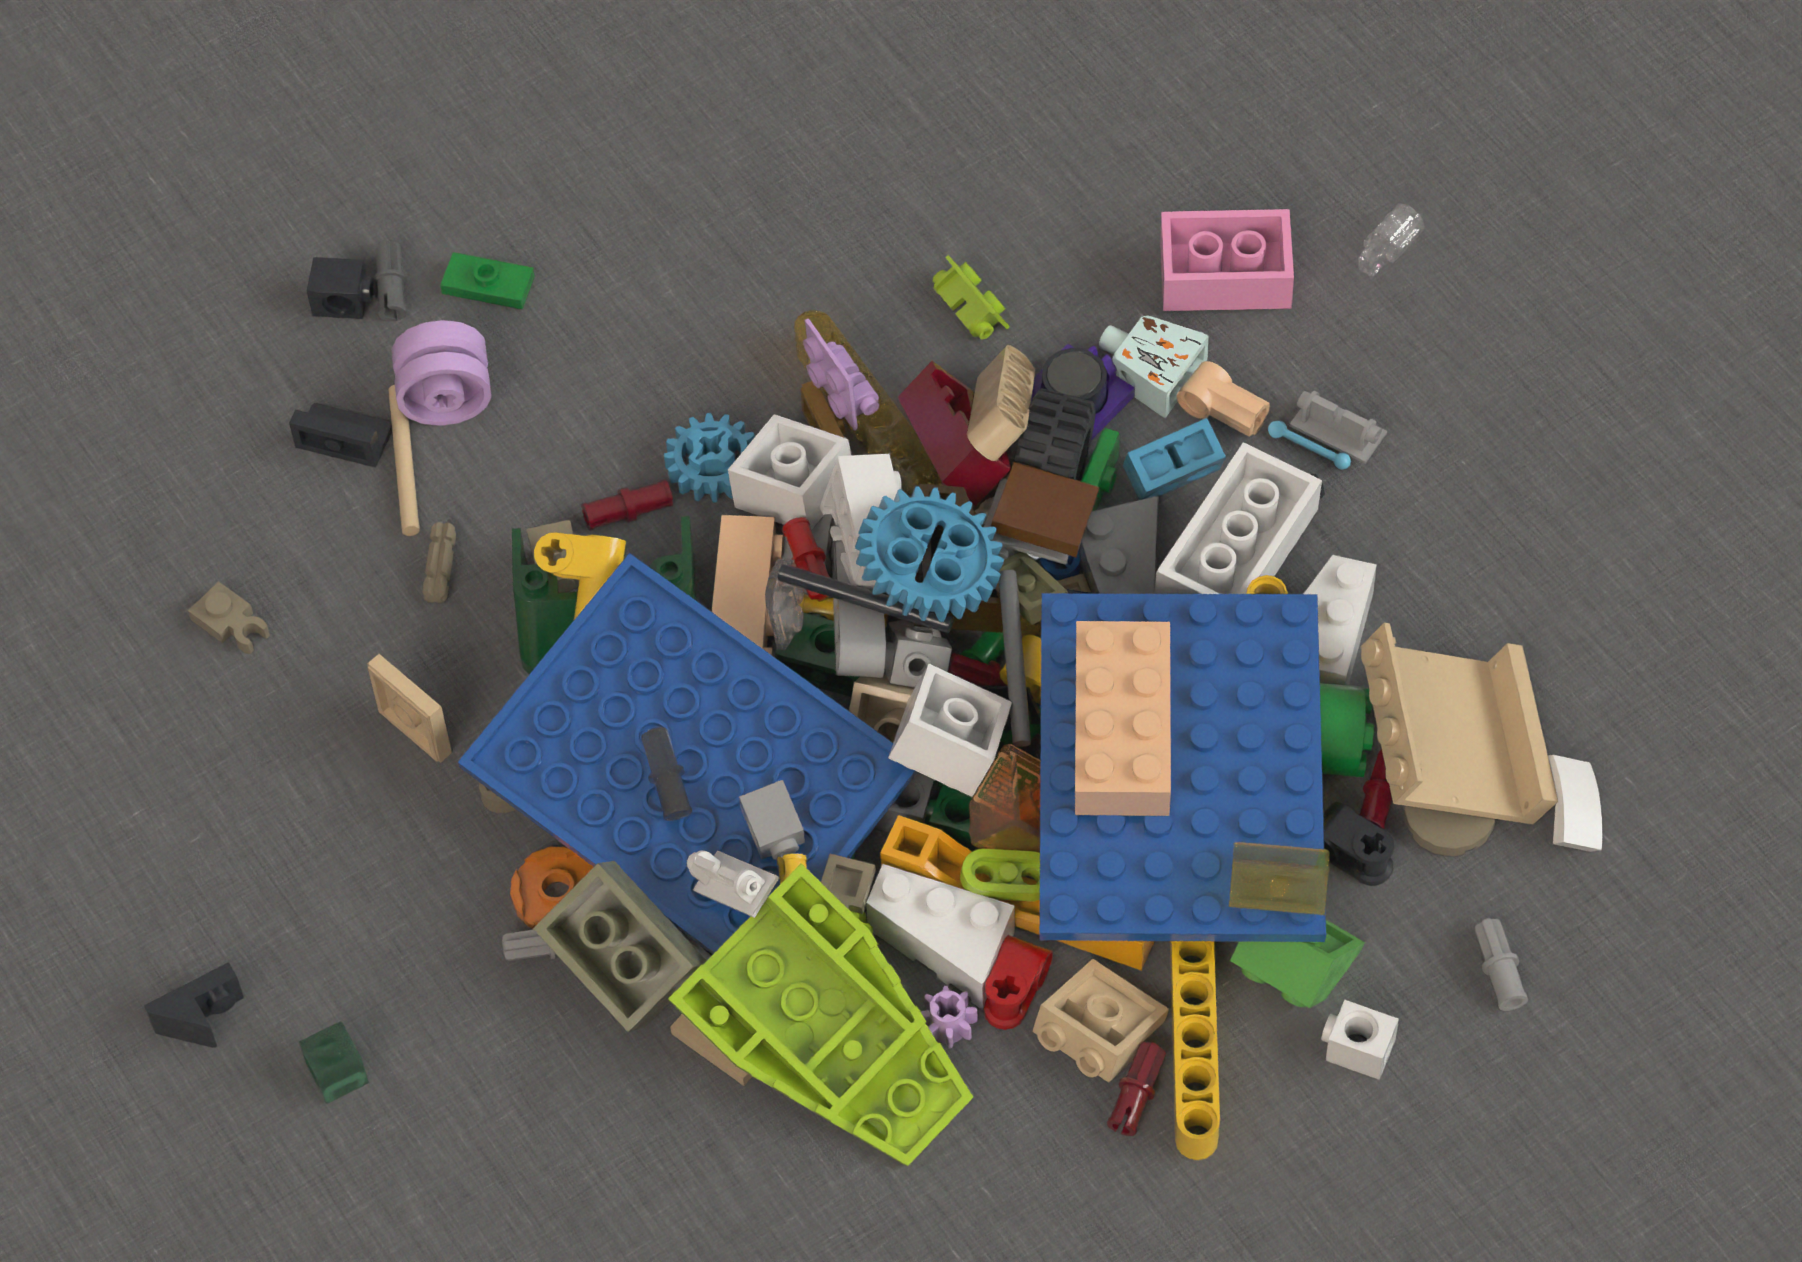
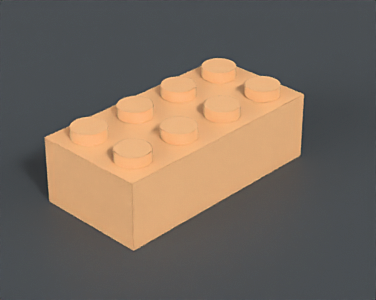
(1122, 718)

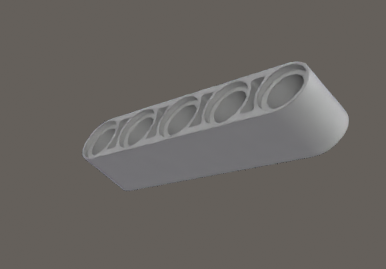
(857, 630)

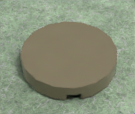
(1447, 831)

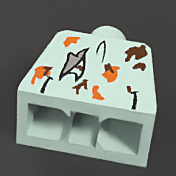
(1155, 359)

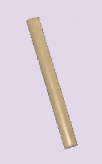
(404, 468)

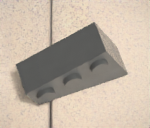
(1121, 548)

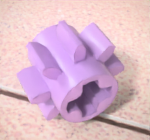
(954, 1015)

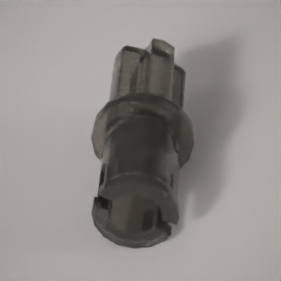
(666, 774)

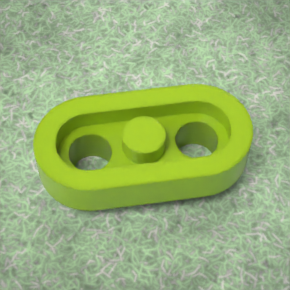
(1005, 872)

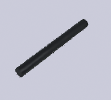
(857, 596)

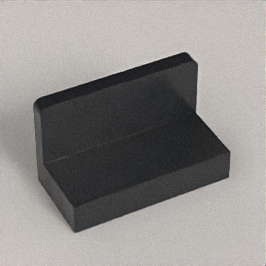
(340, 434)

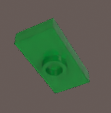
(487, 280)
(1101, 465)

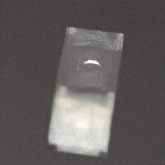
(783, 606)

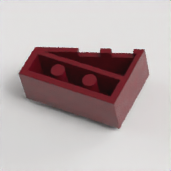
(940, 415)

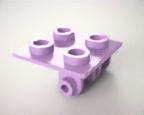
(840, 377)

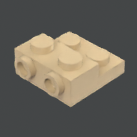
(1098, 1020)

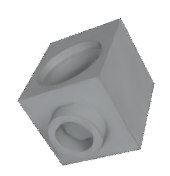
(772, 820)

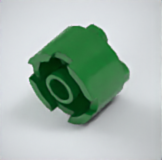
(1344, 729)

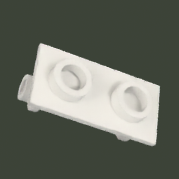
(731, 881)

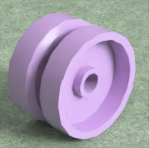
(441, 373)

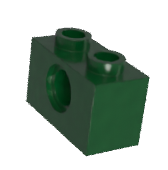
(806, 656)

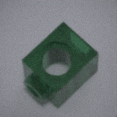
(333, 1062)

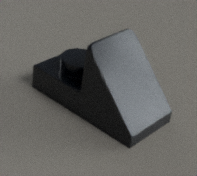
(184, 1010)

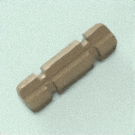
(439, 562)

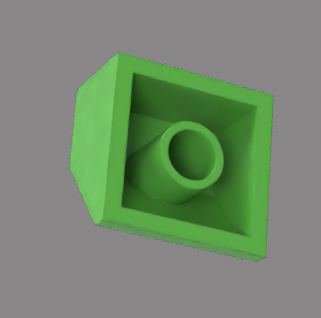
(1300, 969)

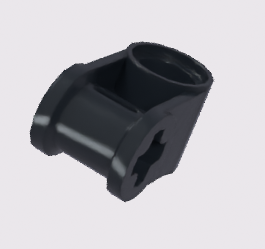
(1356, 842)

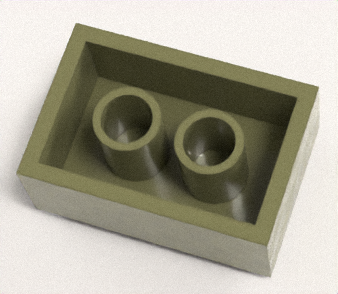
(620, 945)

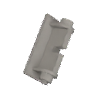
(1337, 427)

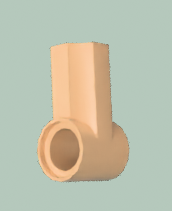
(1213, 394)

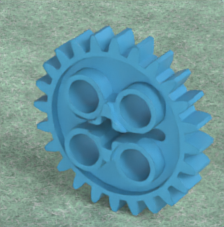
(890, 537)

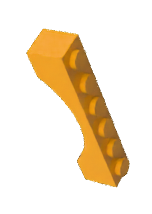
(940, 858)

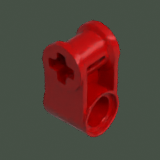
(1015, 981)

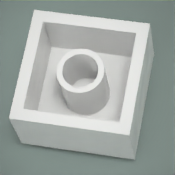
(786, 471)
(950, 730)

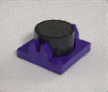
(1087, 377)

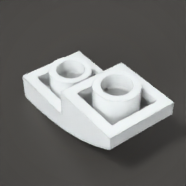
(1578, 805)

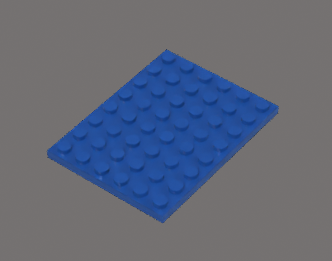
(737, 721)
(1239, 771)

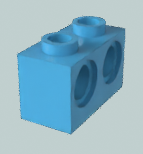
(1174, 460)

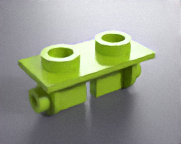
(960, 285)

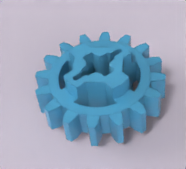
(710, 452)

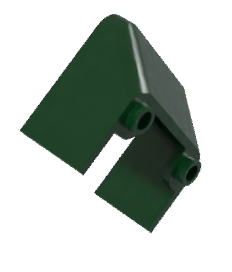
(546, 613)

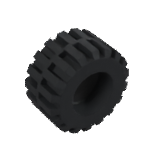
(1057, 434)

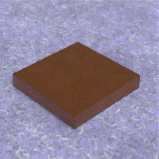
(1044, 509)

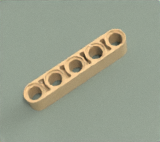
(1001, 403)

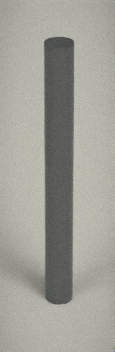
(1014, 658)

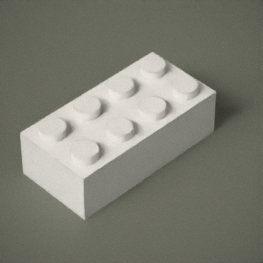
(1241, 527)

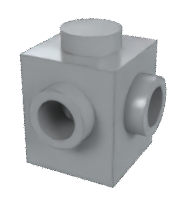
(912, 652)

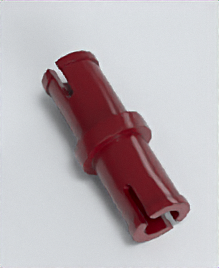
(627, 504)

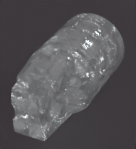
(1390, 238)

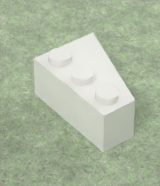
(851, 491)
(1343, 605)
(941, 927)

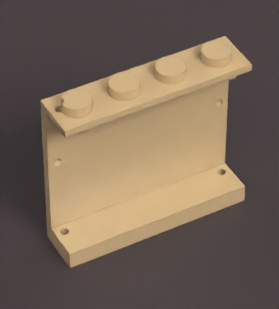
(1459, 731)

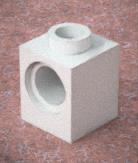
(1366, 1056)

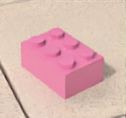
(1226, 260)

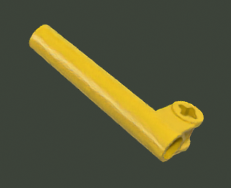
(587, 559)

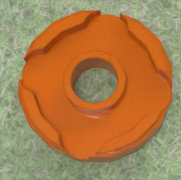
(537, 873)

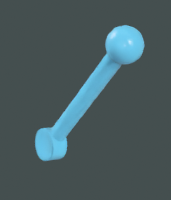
(1279, 429)

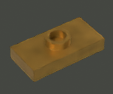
(818, 411)

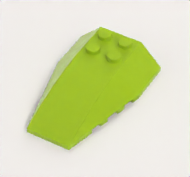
(825, 1021)

